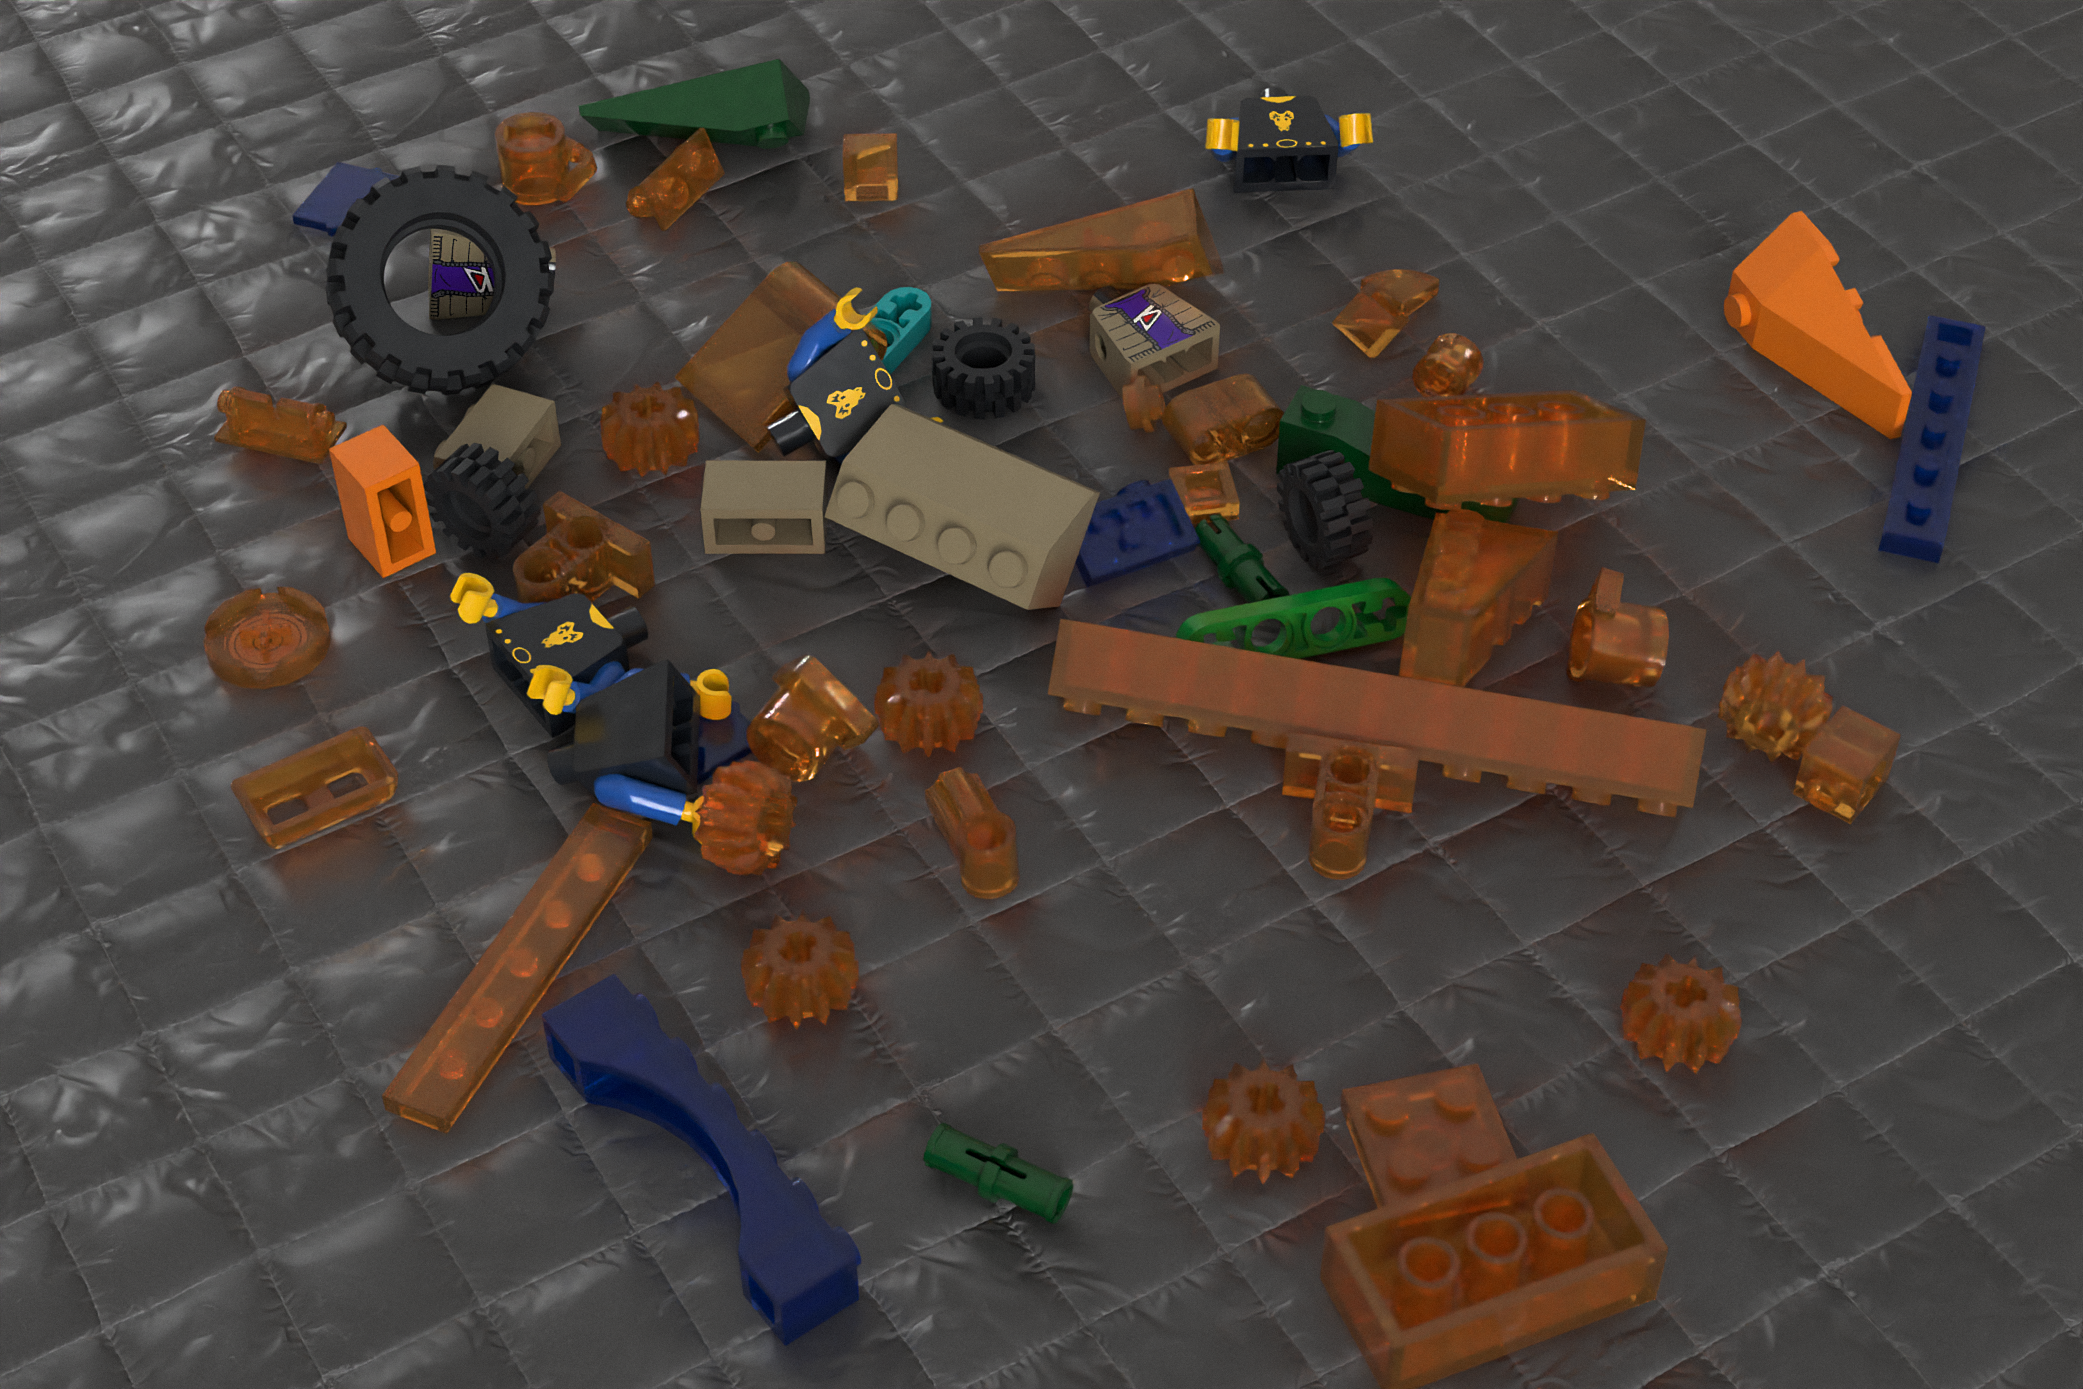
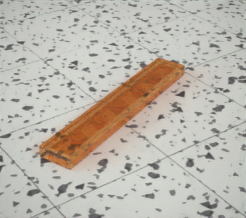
(517, 969)

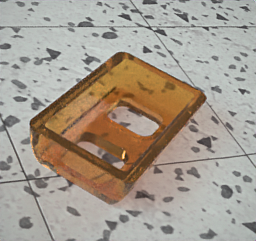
(307, 778)

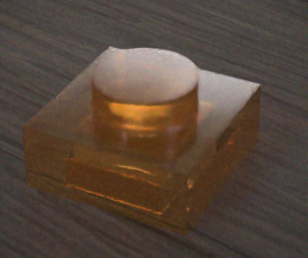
(1206, 491)

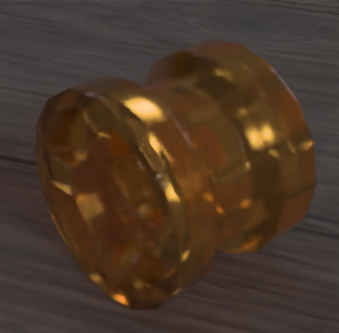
(1448, 367)

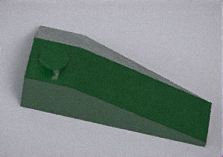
(738, 106)
(1327, 422)

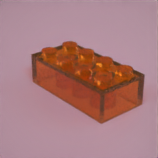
(1505, 447)
(1491, 1263)

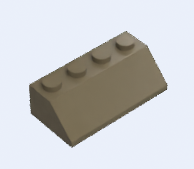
(964, 507)

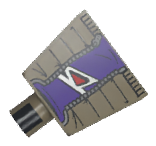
(460, 276)
(1152, 336)

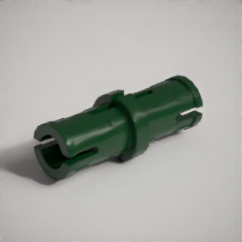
(1238, 563)
(998, 1172)

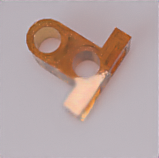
(582, 556)
(1347, 787)

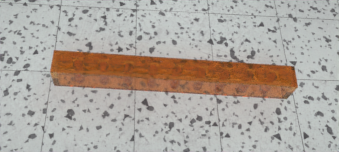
(1448, 723)

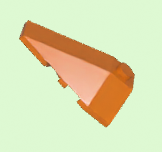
(1806, 322)

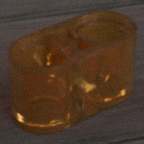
(1223, 419)

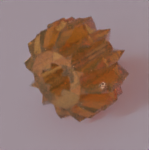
(649, 429)
(928, 703)
(1774, 706)
(746, 817)
(800, 969)
(1681, 1013)
(1263, 1120)

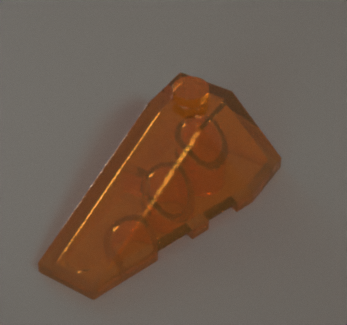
(1123, 248)

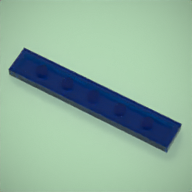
(1932, 440)

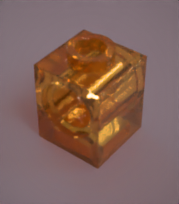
(1846, 764)

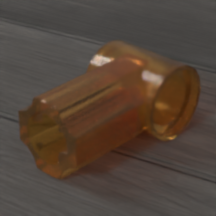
(976, 833)

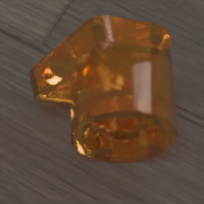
(536, 159)
(1616, 638)
(807, 720)

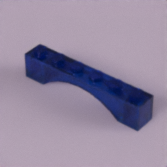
(619, 1058)

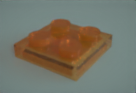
(1425, 1131)

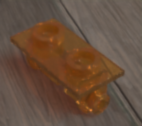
(677, 181)
(290, 430)

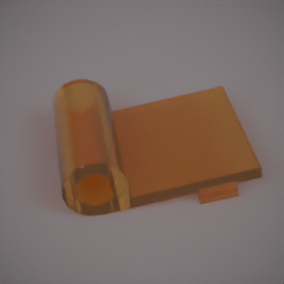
(746, 359)

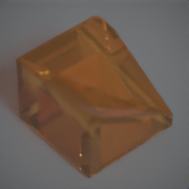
(870, 167)
(1371, 320)

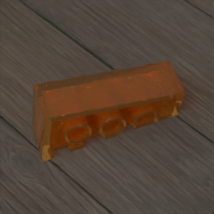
(1471, 592)

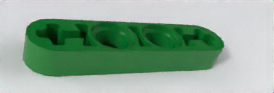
(1296, 614)

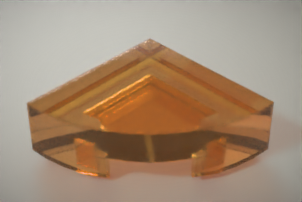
(1404, 287)

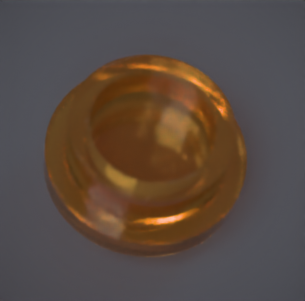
(1143, 404)

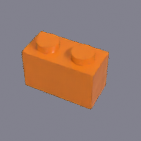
(383, 500)

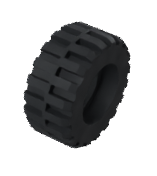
(461, 206)

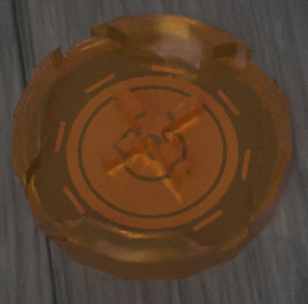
(266, 637)

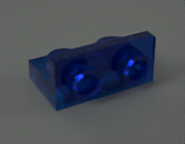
(1135, 531)

